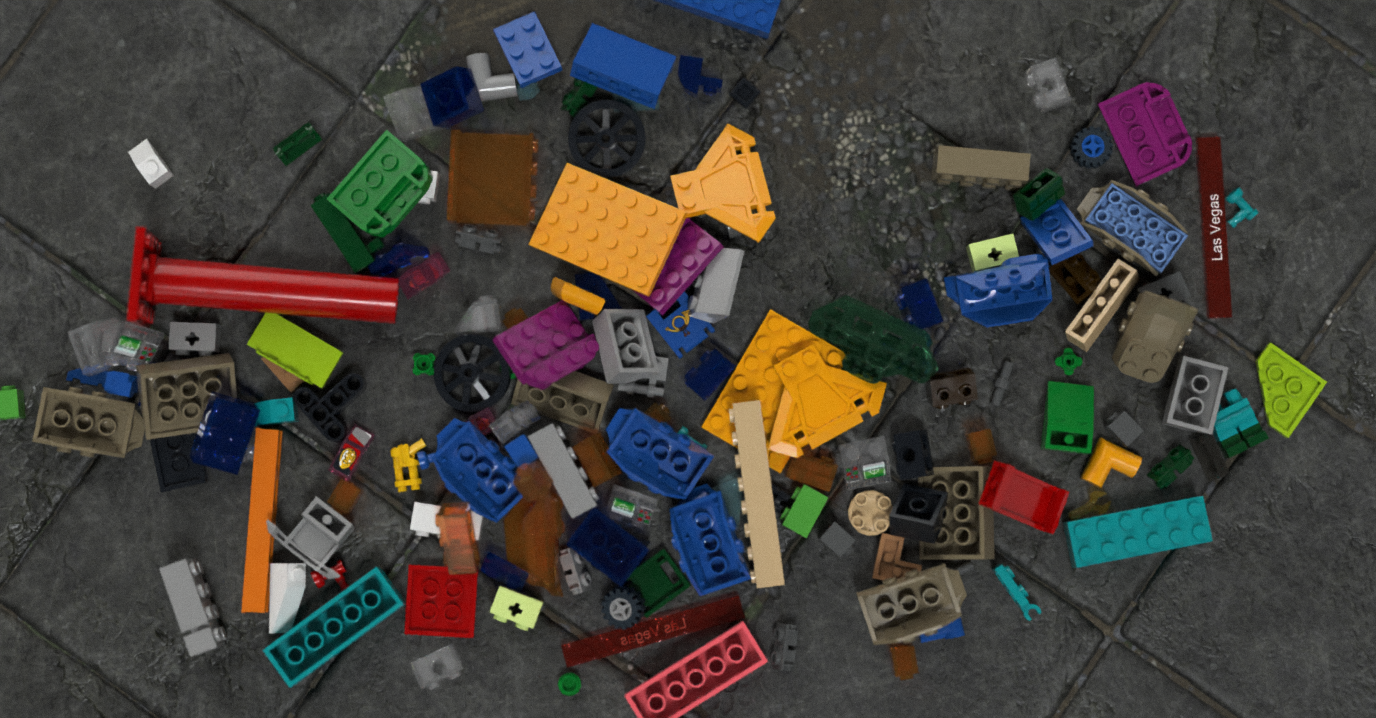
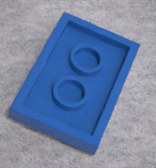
(527, 49)
(1058, 233)

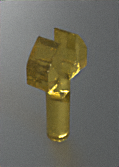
(1090, 506)

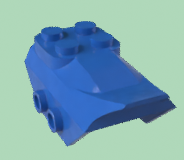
(1004, 293)
(655, 454)
(476, 470)
(707, 541)

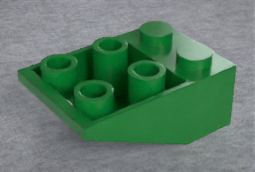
(1068, 418)

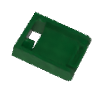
(654, 583)

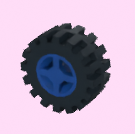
(1097, 142)

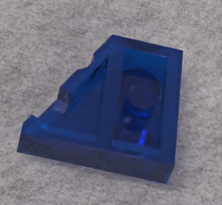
(397, 258)
(595, 285)

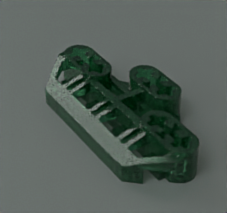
(866, 349)

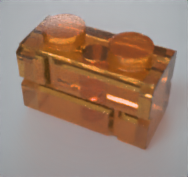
(596, 460)
(812, 471)

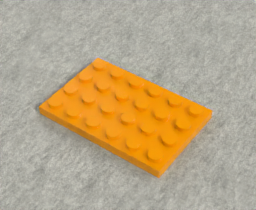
(608, 229)
(757, 379)

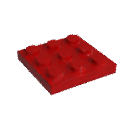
(440, 602)

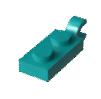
(1016, 592)

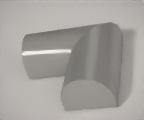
(490, 86)

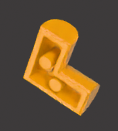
(577, 296)
(1107, 457)

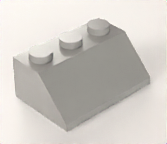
(716, 287)
(625, 345)
(1195, 395)

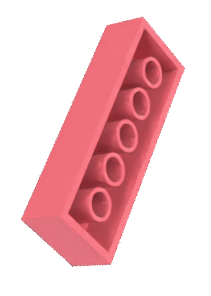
(698, 675)

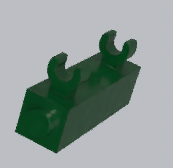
(345, 236)

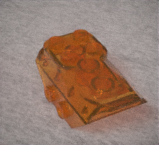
(533, 540)

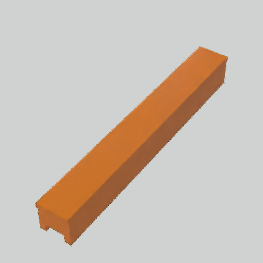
(262, 508)

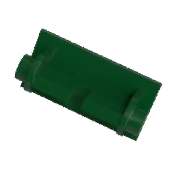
(573, 100)
(297, 144)
(1179, 459)

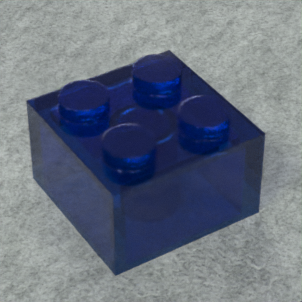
(452, 97)
(919, 305)

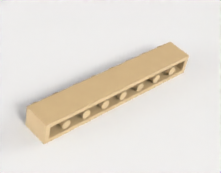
(758, 494)

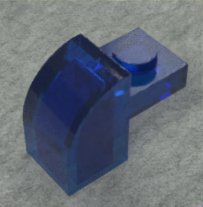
(691, 80)

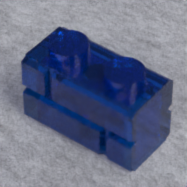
(709, 374)

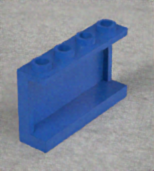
(622, 65)

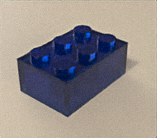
(224, 433)
(608, 546)

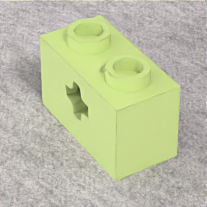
(979, 252)
(506, 598)

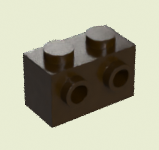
(1076, 277)
(952, 388)

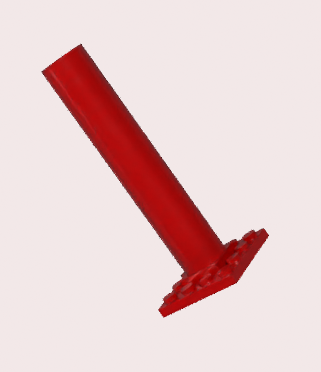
(252, 288)

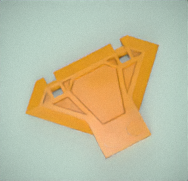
(728, 186)
(818, 402)

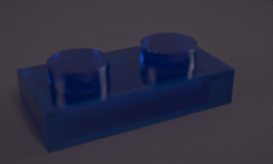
(504, 571)

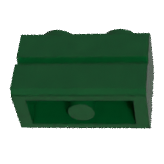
(1039, 194)

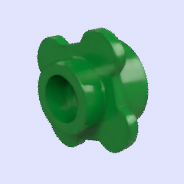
(419, 359)
(1062, 361)

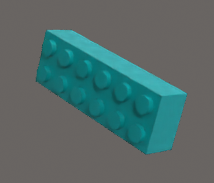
(1137, 531)
(334, 626)

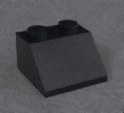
(918, 513)

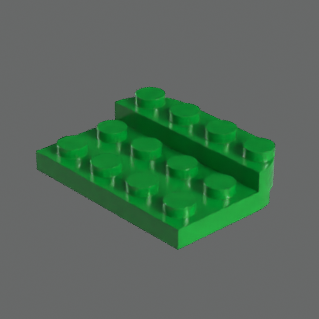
(382, 186)

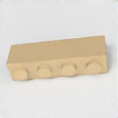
(1102, 305)

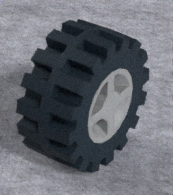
(617, 612)

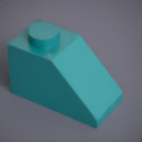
(277, 412)

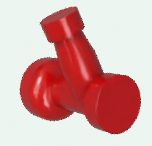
(339, 568)

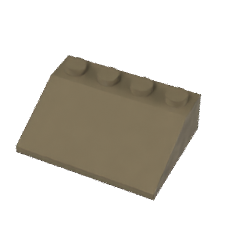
(178, 391)
(966, 525)

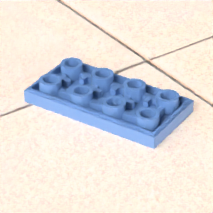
(1137, 227)

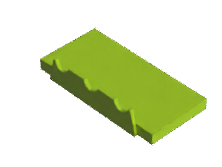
(294, 349)

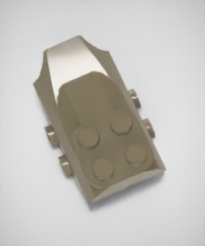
(1111, 242)
(1152, 336)
(87, 423)
(912, 604)

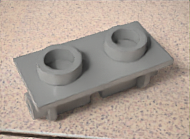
(580, 579)

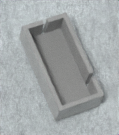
(561, 467)
(193, 606)

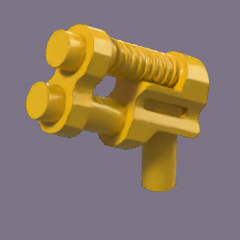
(403, 457)

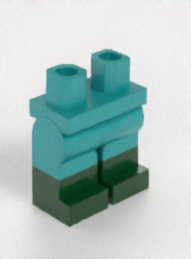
(1237, 426)

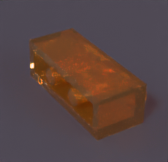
(458, 538)

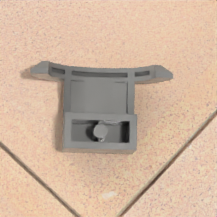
(316, 536)

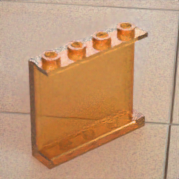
(491, 179)

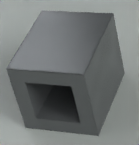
(1123, 428)
(837, 540)

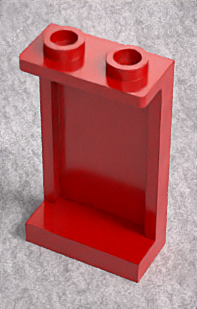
(1023, 498)

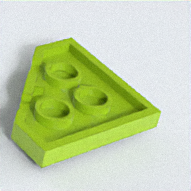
(1286, 389)

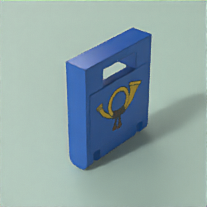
(679, 328)

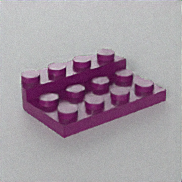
(1147, 131)
(687, 259)
(547, 346)

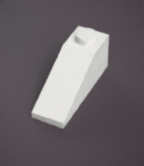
(286, 592)

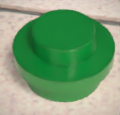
(569, 684)

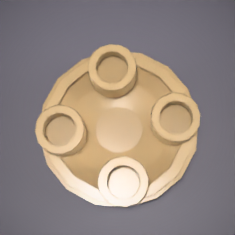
(870, 512)

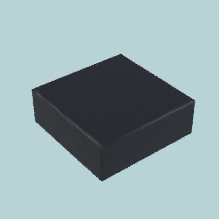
(744, 93)

